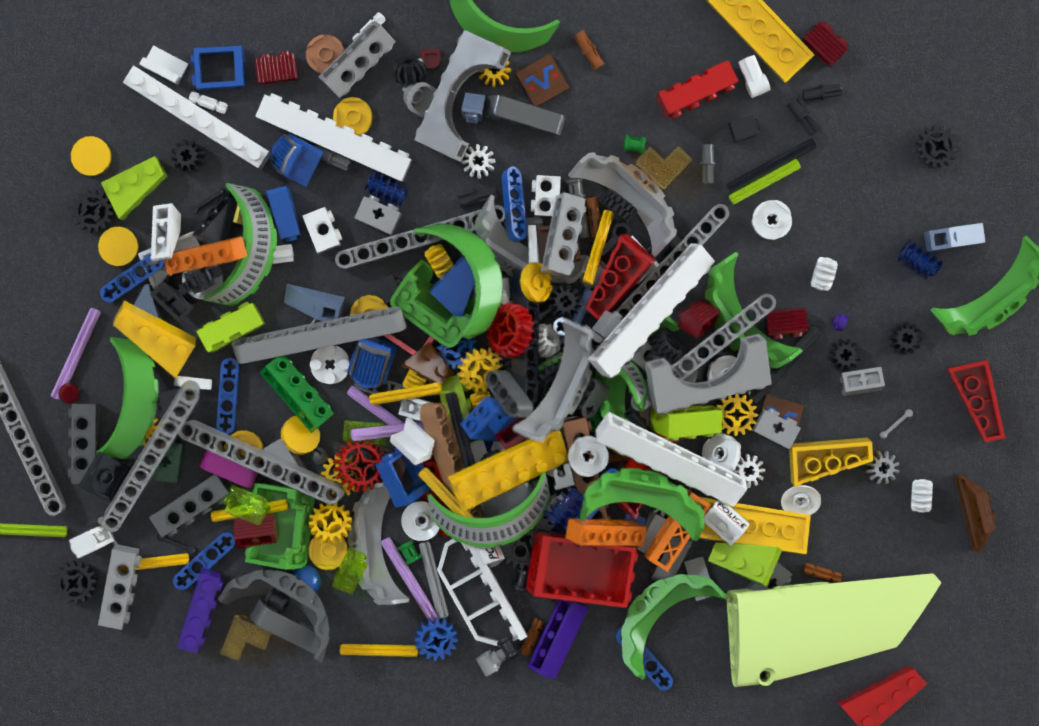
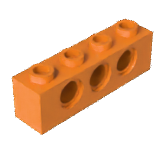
(206, 255)
(606, 532)

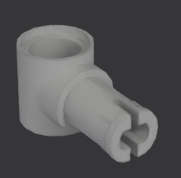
(490, 661)

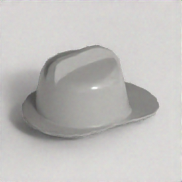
(418, 97)

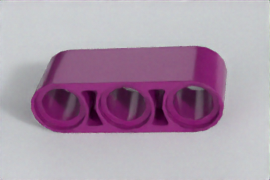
(228, 469)

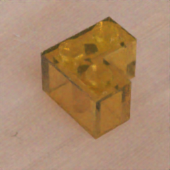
(660, 170)
(241, 632)

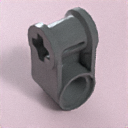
(593, 397)

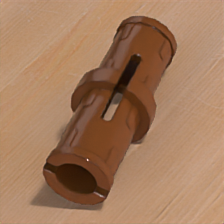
(588, 50)
(593, 215)

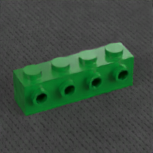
(297, 393)

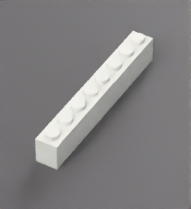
(197, 117)
(333, 137)
(651, 310)
(670, 459)

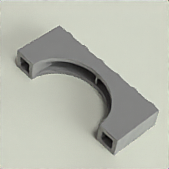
(468, 58)
(747, 373)

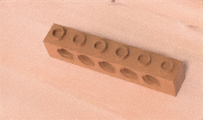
(570, 428)

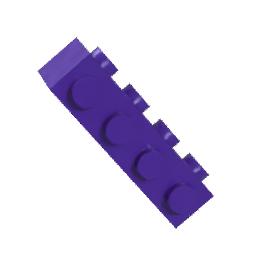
(199, 609)
(557, 638)

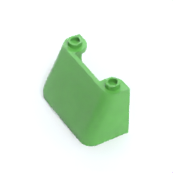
(426, 311)
(292, 529)

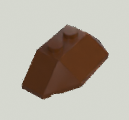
(976, 511)

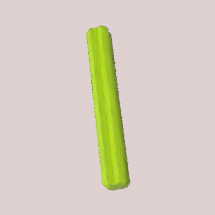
(764, 181)
(33, 530)

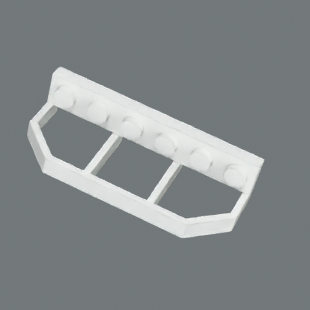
(497, 595)

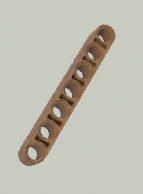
(445, 448)

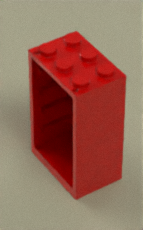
(580, 571)

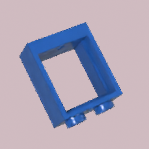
(239, 62)
(489, 420)
(391, 480)

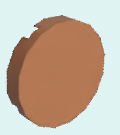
(323, 52)

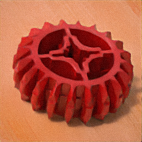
(510, 330)
(360, 473)

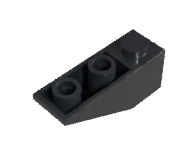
(219, 222)

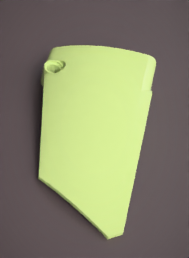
(820, 624)

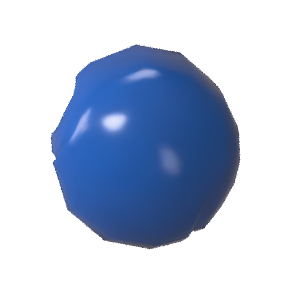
(309, 576)

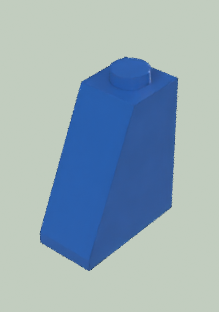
(284, 213)
(455, 287)

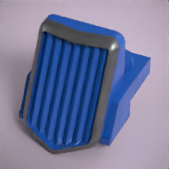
(295, 158)
(371, 362)

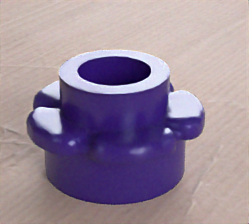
(840, 322)

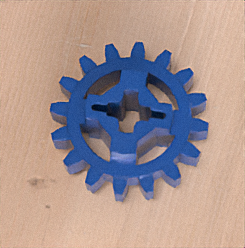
(454, 353)
(443, 636)

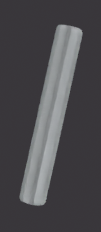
(433, 579)

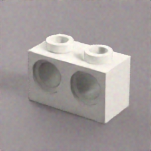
(541, 196)
(90, 541)

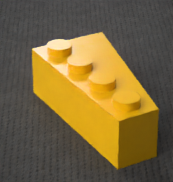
(157, 338)
(823, 458)

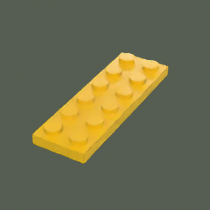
(765, 35)
(507, 470)
(767, 528)

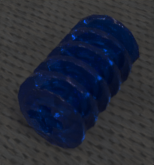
(387, 189)
(919, 259)
(565, 507)

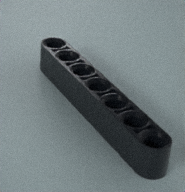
(525, 367)

